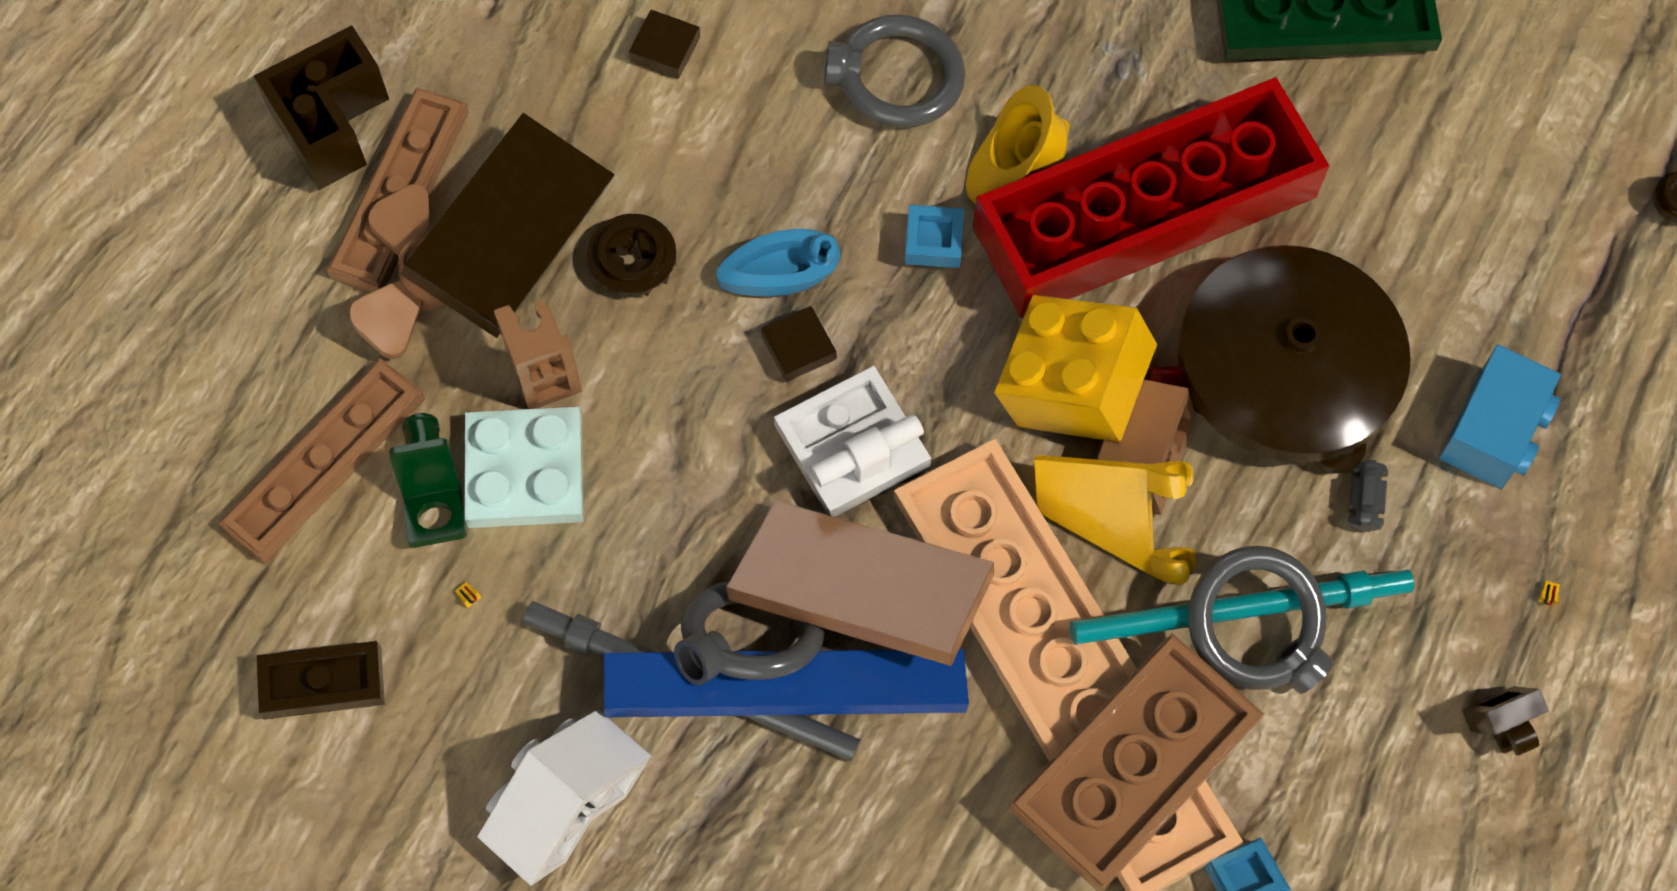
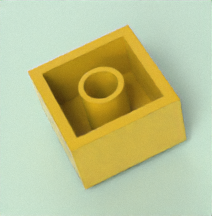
(1076, 368)

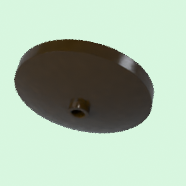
(1293, 353)

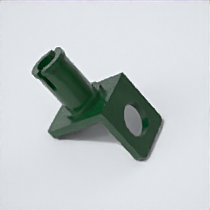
(427, 481)

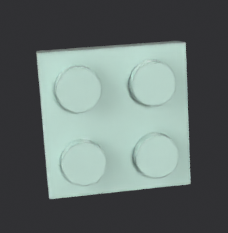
(524, 467)

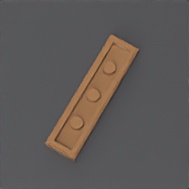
(411, 157)
(321, 461)

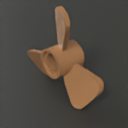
(390, 313)

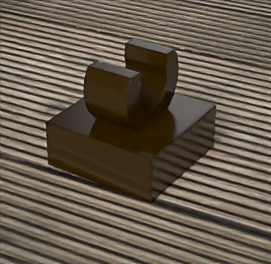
(1508, 717)

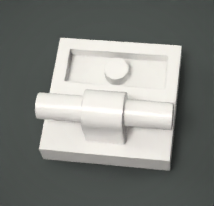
(853, 441)

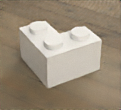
(559, 792)

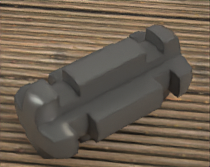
(1368, 496)

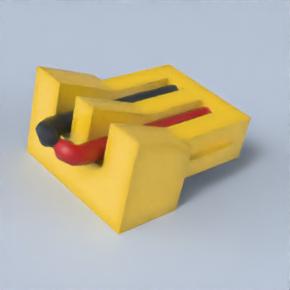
(1549, 593)
(467, 594)

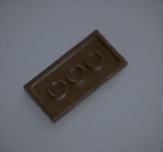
(508, 224)

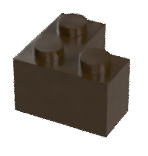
(317, 96)

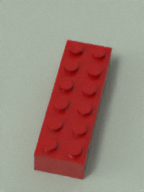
(1149, 196)

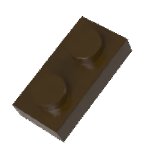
(320, 680)

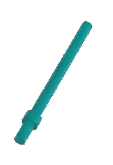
(1349, 590)

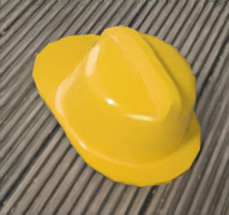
(1021, 143)

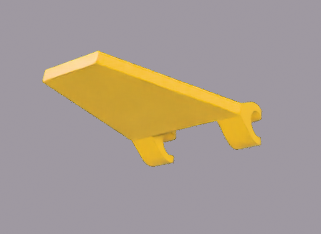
(1113, 507)

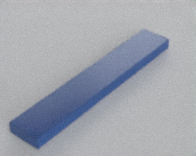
(828, 685)

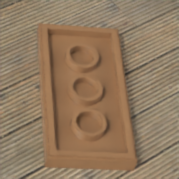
(862, 582)
(1135, 762)

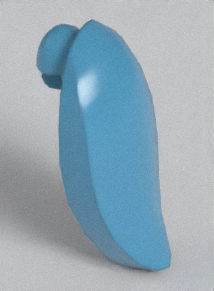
(779, 263)

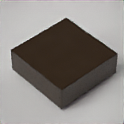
(664, 44)
(798, 343)

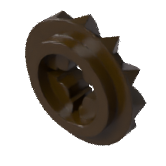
(616, 238)

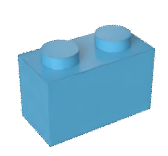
(1501, 417)

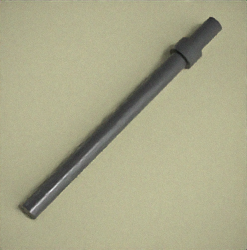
(586, 636)

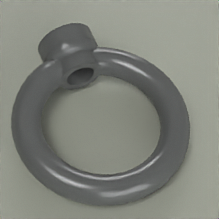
(844, 68)
(706, 654)
(1302, 661)

